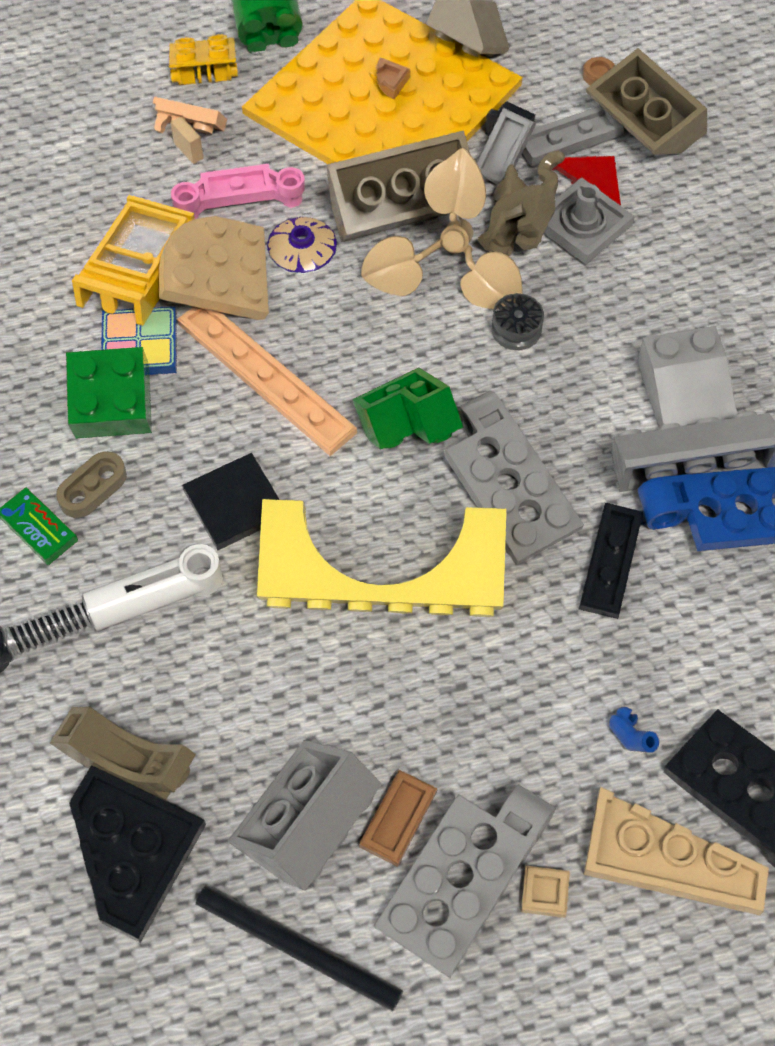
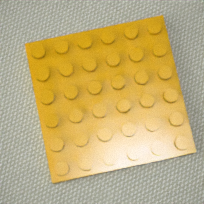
(331, 94)

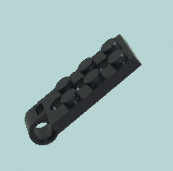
(728, 794)

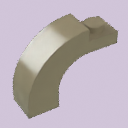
(101, 743)

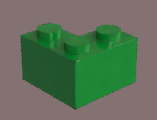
(408, 406)

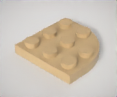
(216, 267)

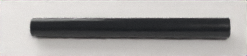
(299, 948)

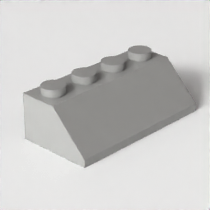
(705, 447)

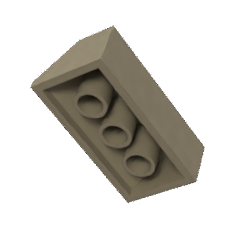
(387, 186)

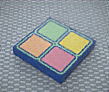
(156, 336)

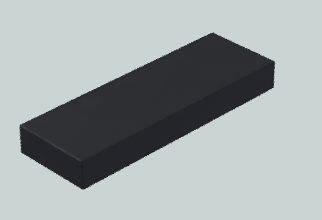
(611, 561)

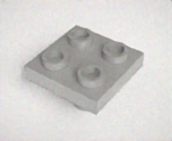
(587, 221)

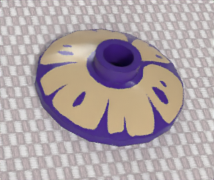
(302, 254)

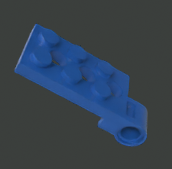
(673, 498)

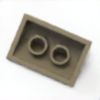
(650, 104)

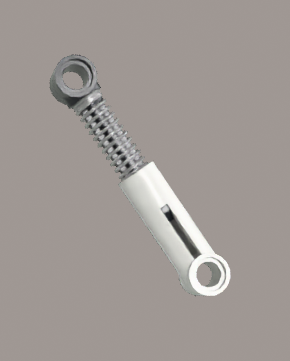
(118, 601)

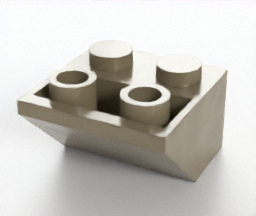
(470, 23)

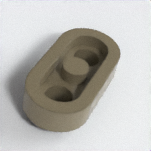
(88, 483)

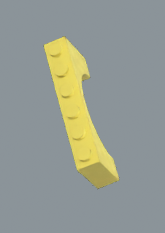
(464, 579)

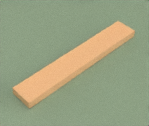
(269, 378)

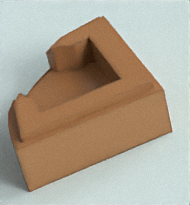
(391, 77)

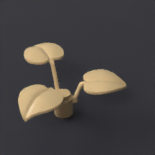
(456, 189)

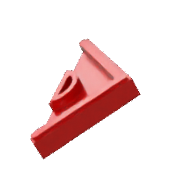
(595, 170)

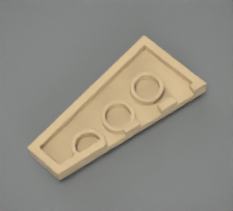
(651, 854)

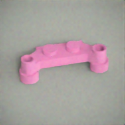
(239, 187)

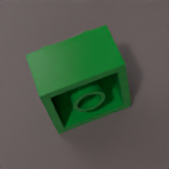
(108, 392)

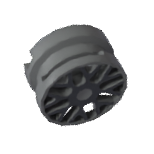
(526, 313)

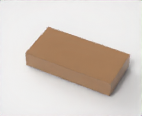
(398, 818)

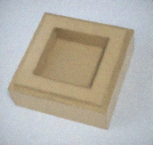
(187, 140)
(545, 891)

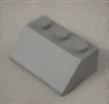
(306, 813)

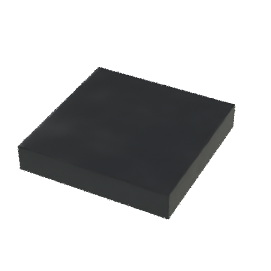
(230, 500)

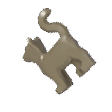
(522, 208)

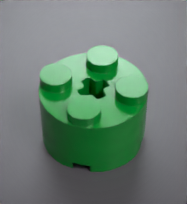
(267, 23)

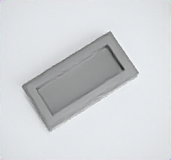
(504, 145)

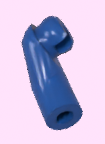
(631, 738)

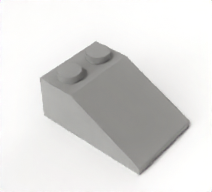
(687, 376)

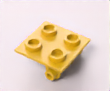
(188, 53)

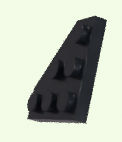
(130, 848)

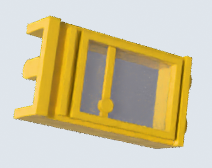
(129, 257)

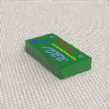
(37, 526)

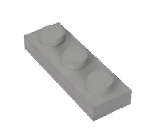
(572, 134)

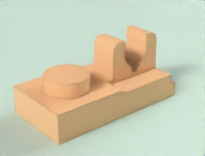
(203, 119)

